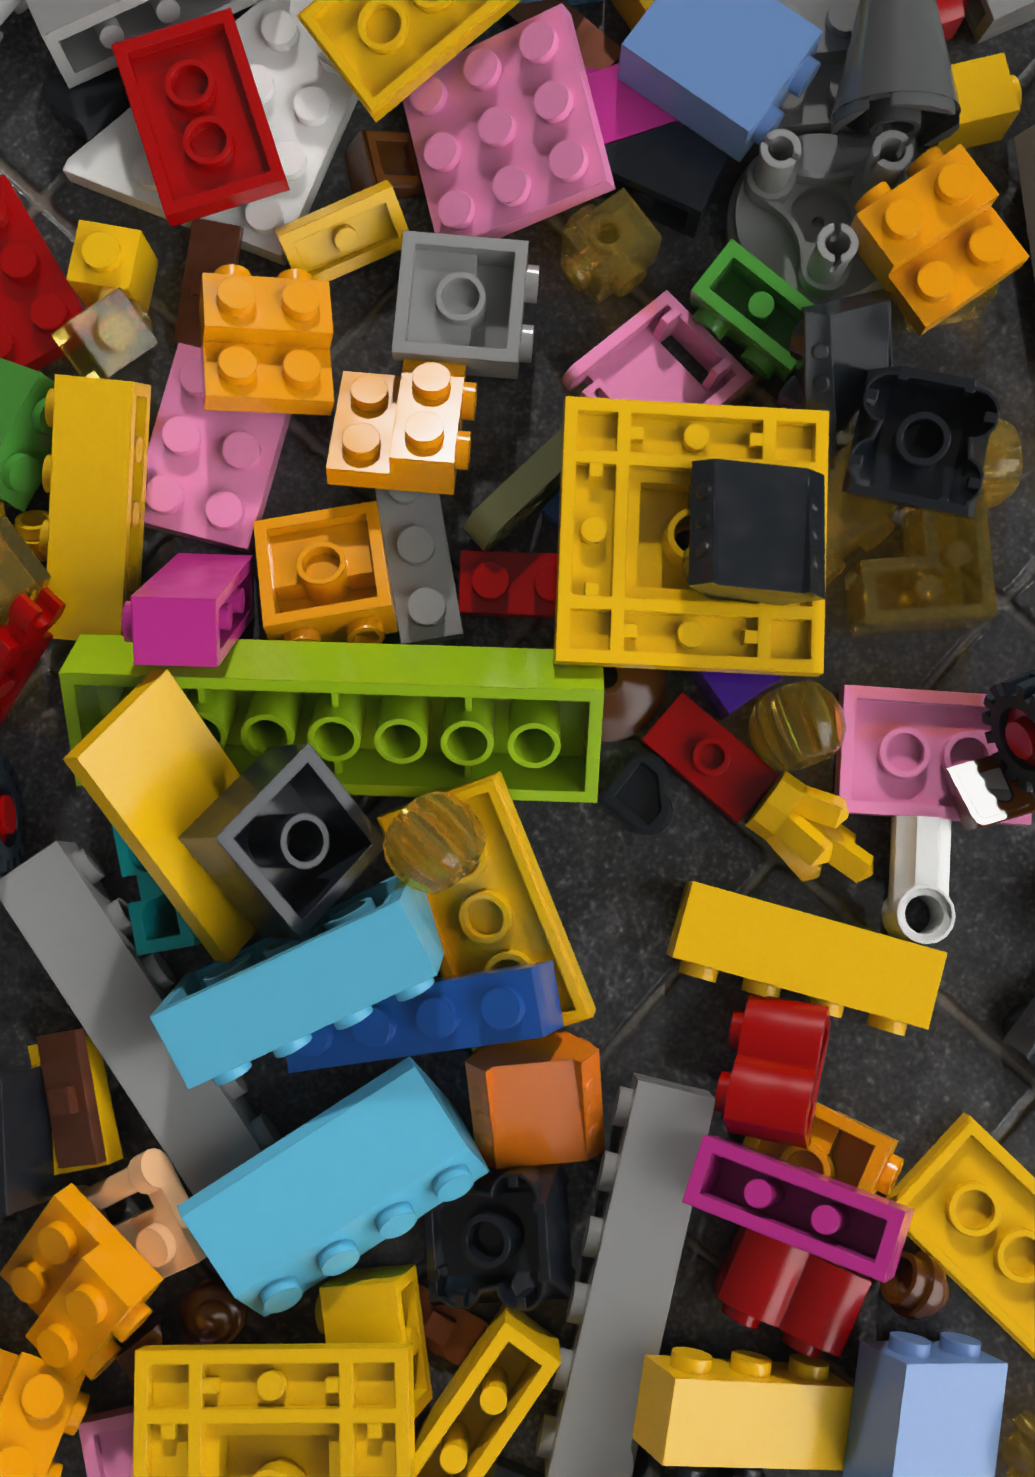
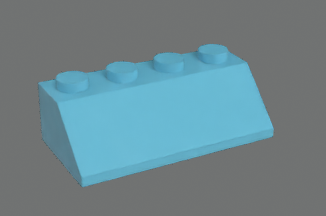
(288, 988)
(334, 1189)

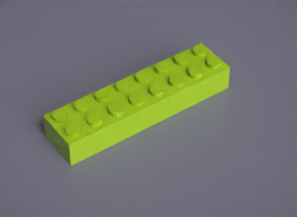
(376, 712)

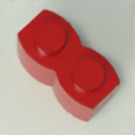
(775, 1070)
(791, 1291)

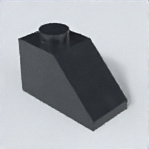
(668, 174)

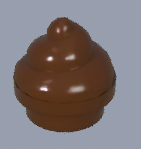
(917, 1287)
(212, 1313)

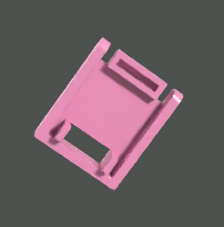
(638, 367)

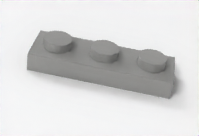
(419, 566)

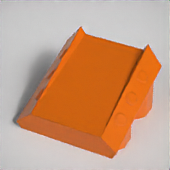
(536, 1101)

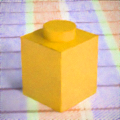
(987, 101)
(110, 259)

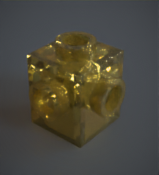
(609, 247)

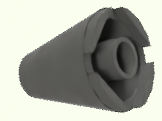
(896, 76)

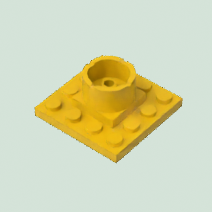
(619, 529)
(274, 1410)

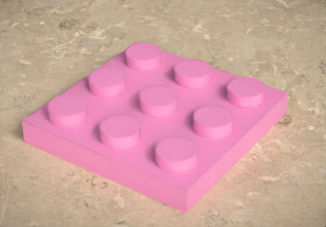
(509, 131)

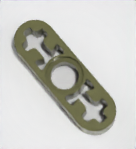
(517, 496)

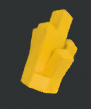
(808, 830)

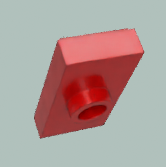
(709, 758)

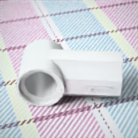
(919, 870)

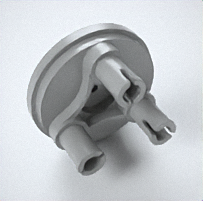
(799, 206)

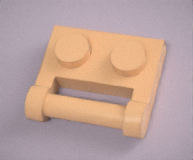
(158, 1230)

